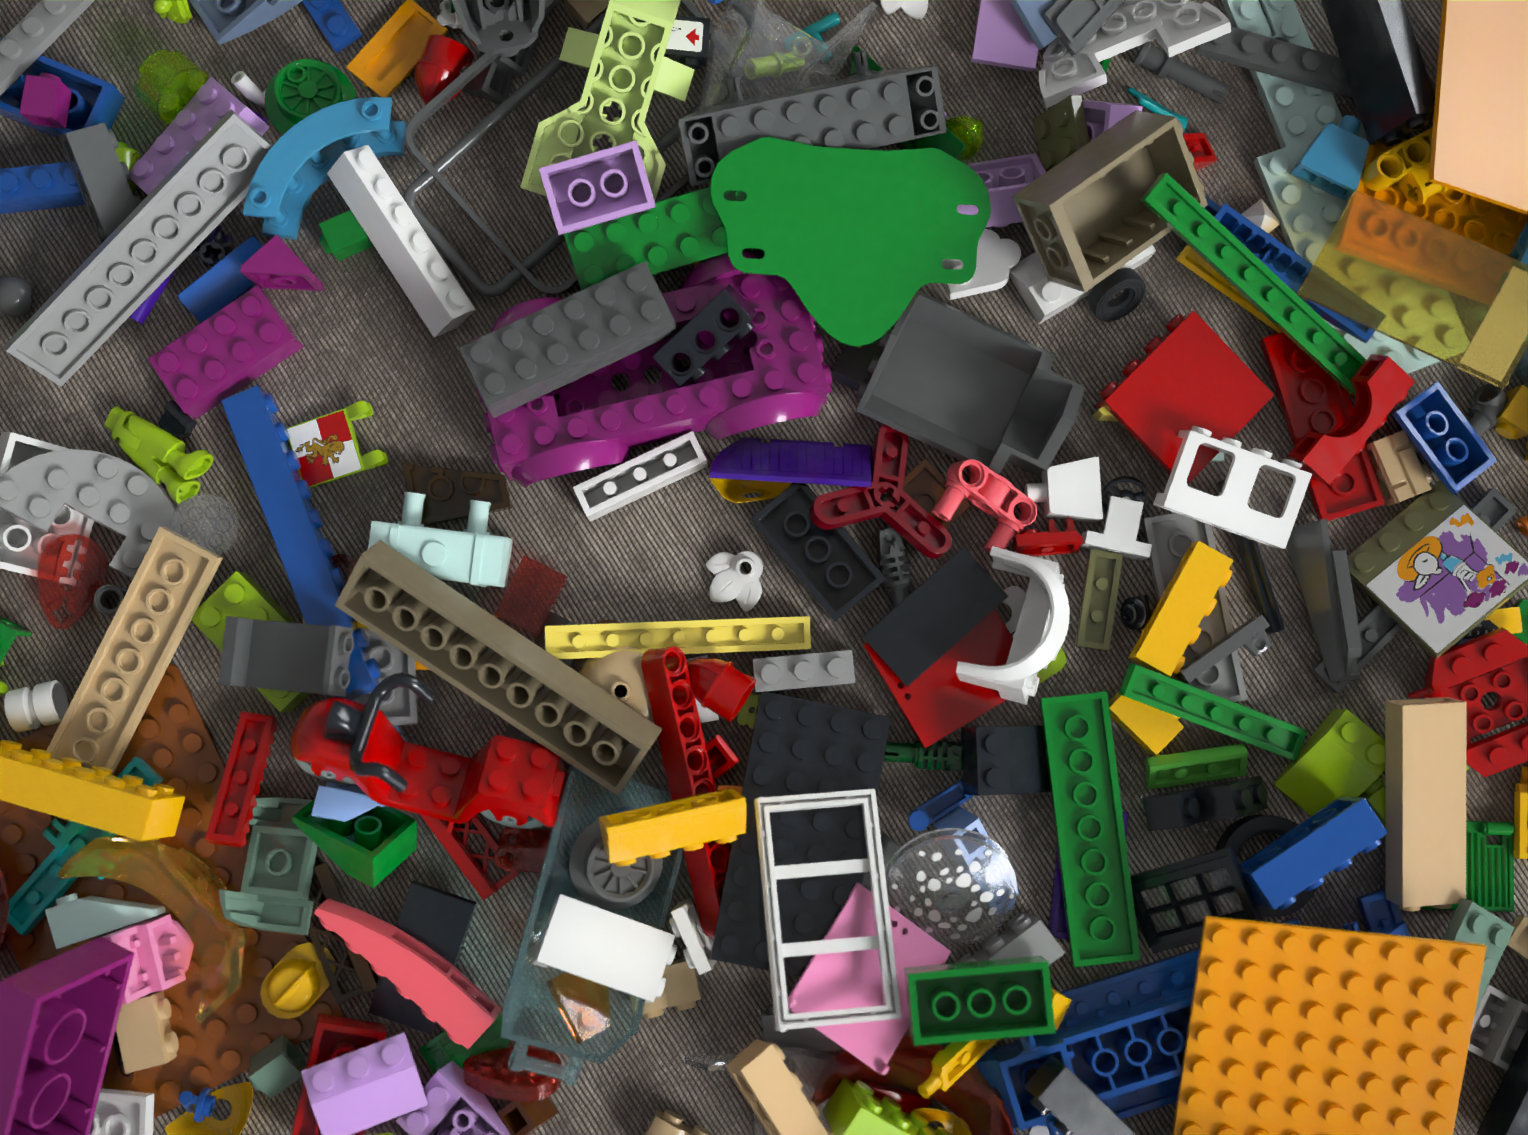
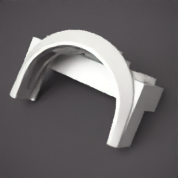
(1038, 631)

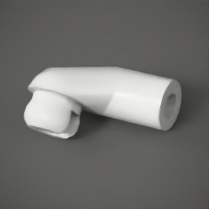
(248, 88)

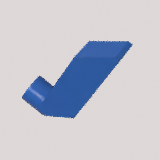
(937, 806)

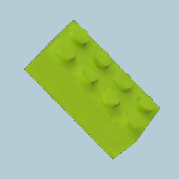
(244, 598)
(858, 1112)

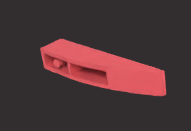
(416, 971)

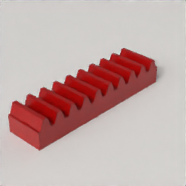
(241, 780)

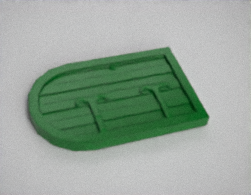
(443, 1050)

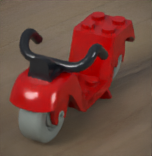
(358, 745)

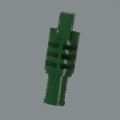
(938, 756)

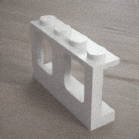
(1230, 507)

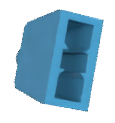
(1334, 159)

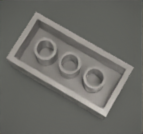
(1023, 938)

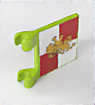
(330, 446)

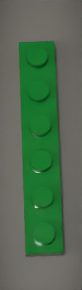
(1212, 711)

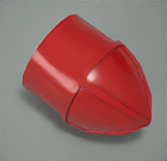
(440, 66)
(720, 686)

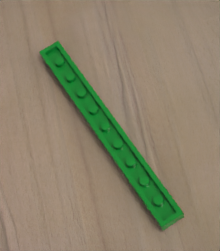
(1253, 279)

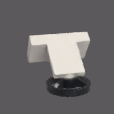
(1121, 522)

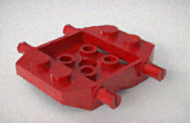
(1468, 672)

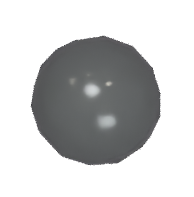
(15, 296)

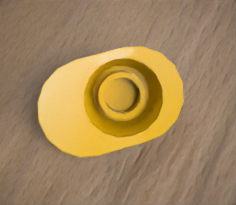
(295, 982)

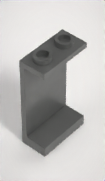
(286, 656)

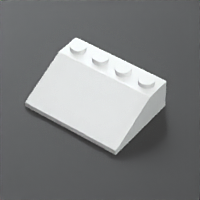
(20, 540)

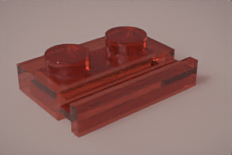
(531, 595)

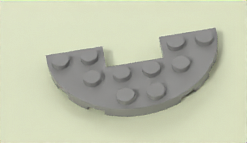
(96, 487)

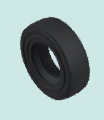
(1122, 305)

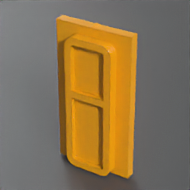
(395, 49)

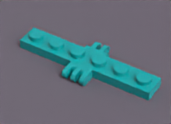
(44, 885)

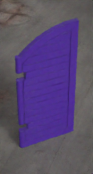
(794, 462)

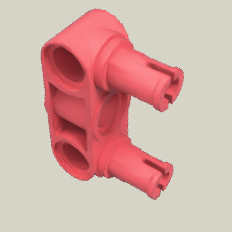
(989, 494)

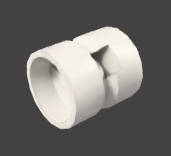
(43, 705)

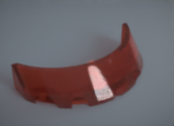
(909, 1067)

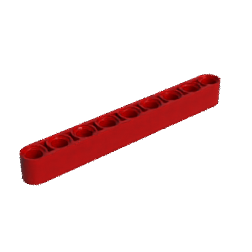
(686, 767)

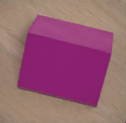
(279, 269)

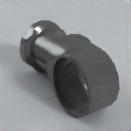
(1484, 413)

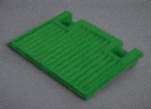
(1488, 867)

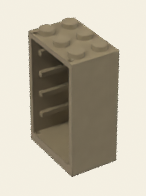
(1089, 208)

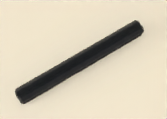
(1258, 580)

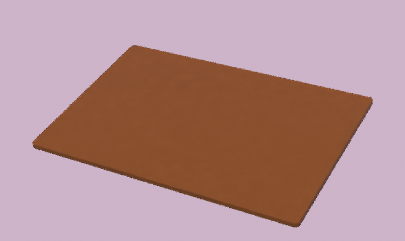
(182, 751)

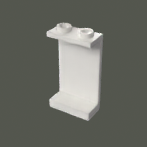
(606, 948)

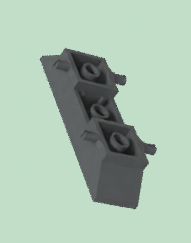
(849, 113)

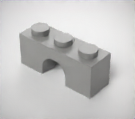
(804, 671)

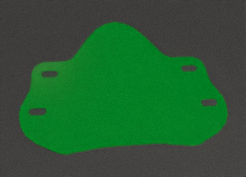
(851, 226)

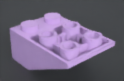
(452, 1108)

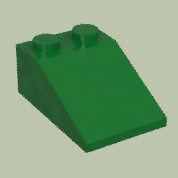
(365, 845)

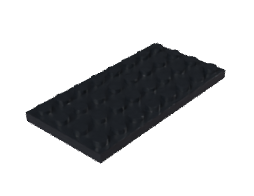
(798, 751)

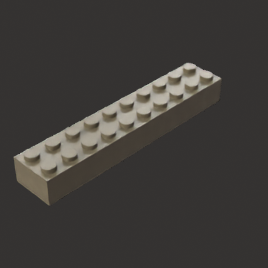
(497, 666)

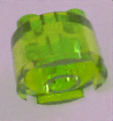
(168, 83)

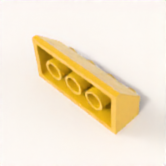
(673, 825)

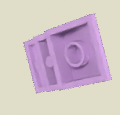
(1002, 37)

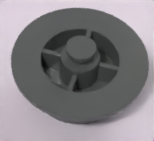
(605, 883)

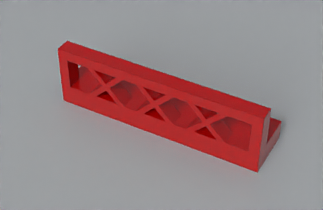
(465, 858)

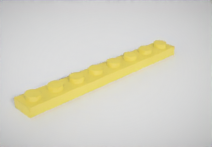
(688, 635)

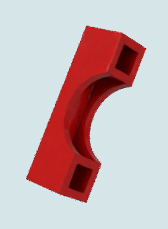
(1377, 389)

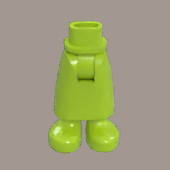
(159, 453)

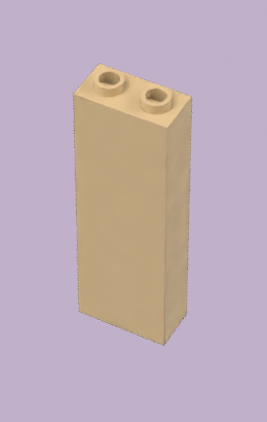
(1425, 802)

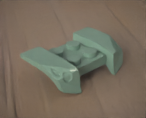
(275, 871)

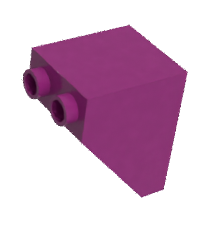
(59, 1038)

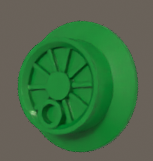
(303, 90)

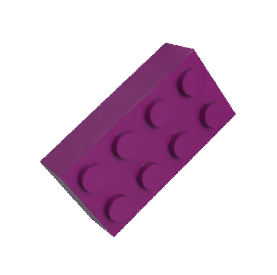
(225, 352)

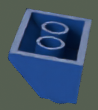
(1444, 437)

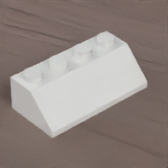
(1047, 297)

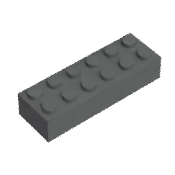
(568, 339)

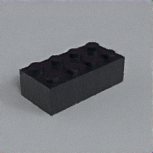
(821, 560)

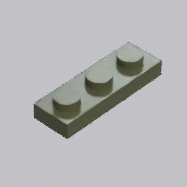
(1098, 600)

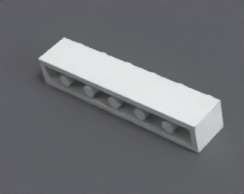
(400, 240)

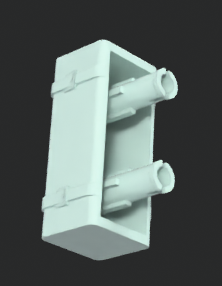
(449, 554)

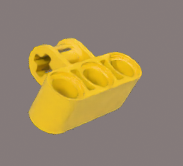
(1407, 173)

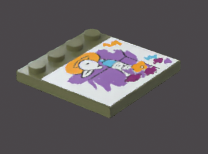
(1438, 569)

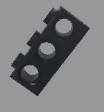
(710, 319)

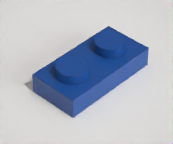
(333, 22)

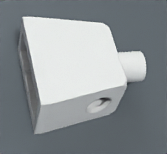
(1070, 491)

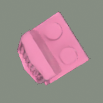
(160, 956)

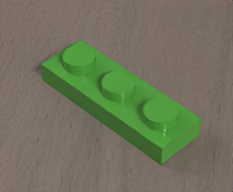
(1196, 766)

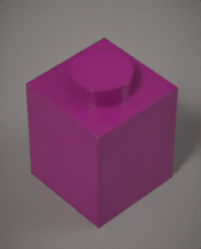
(45, 101)

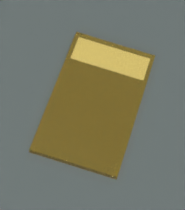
(1424, 288)

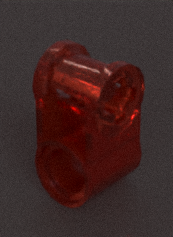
(527, 849)

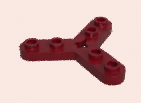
(863, 503)

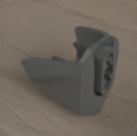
(491, 19)

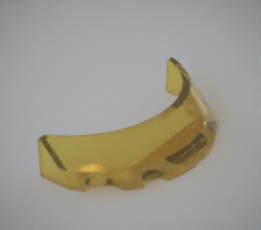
(187, 890)

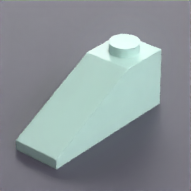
(94, 915)

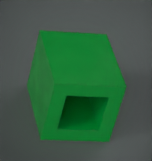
(343, 236)

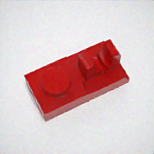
(1052, 542)

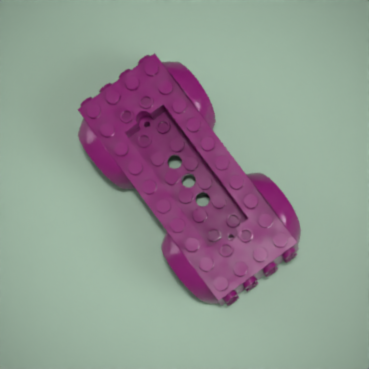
(758, 382)

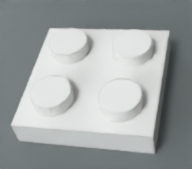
(687, 924)

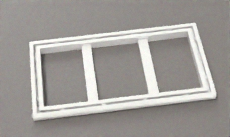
(882, 941)

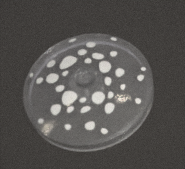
(952, 885)

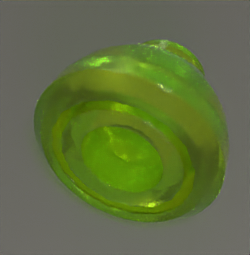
(969, 131)

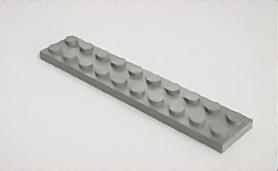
(141, 251)

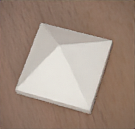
(1262, 216)

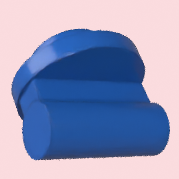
(200, 1105)

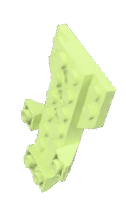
(624, 69)

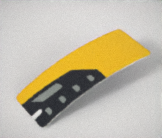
(1507, 618)

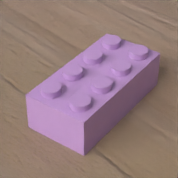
(187, 130)

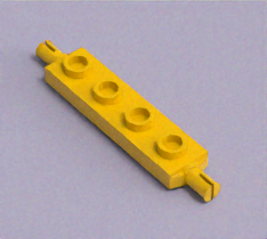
(952, 1063)

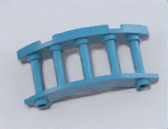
(309, 150)

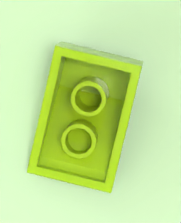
(1335, 762)

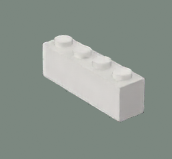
(640, 476)

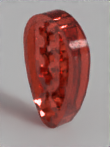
(51, 568)
(490, 1075)

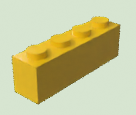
(1181, 609)

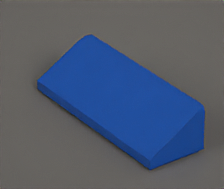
(221, 283)

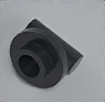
(176, 421)
(1135, 612)

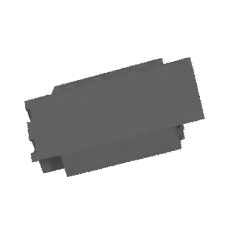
(963, 387)

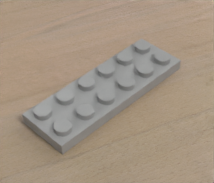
(1170, 540)

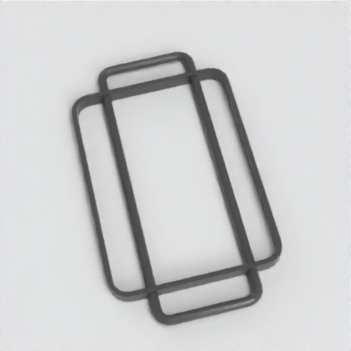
(434, 171)

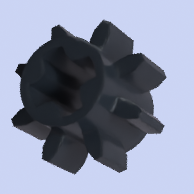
(214, 247)

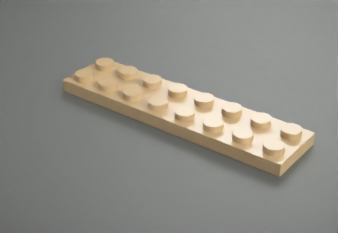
(135, 651)

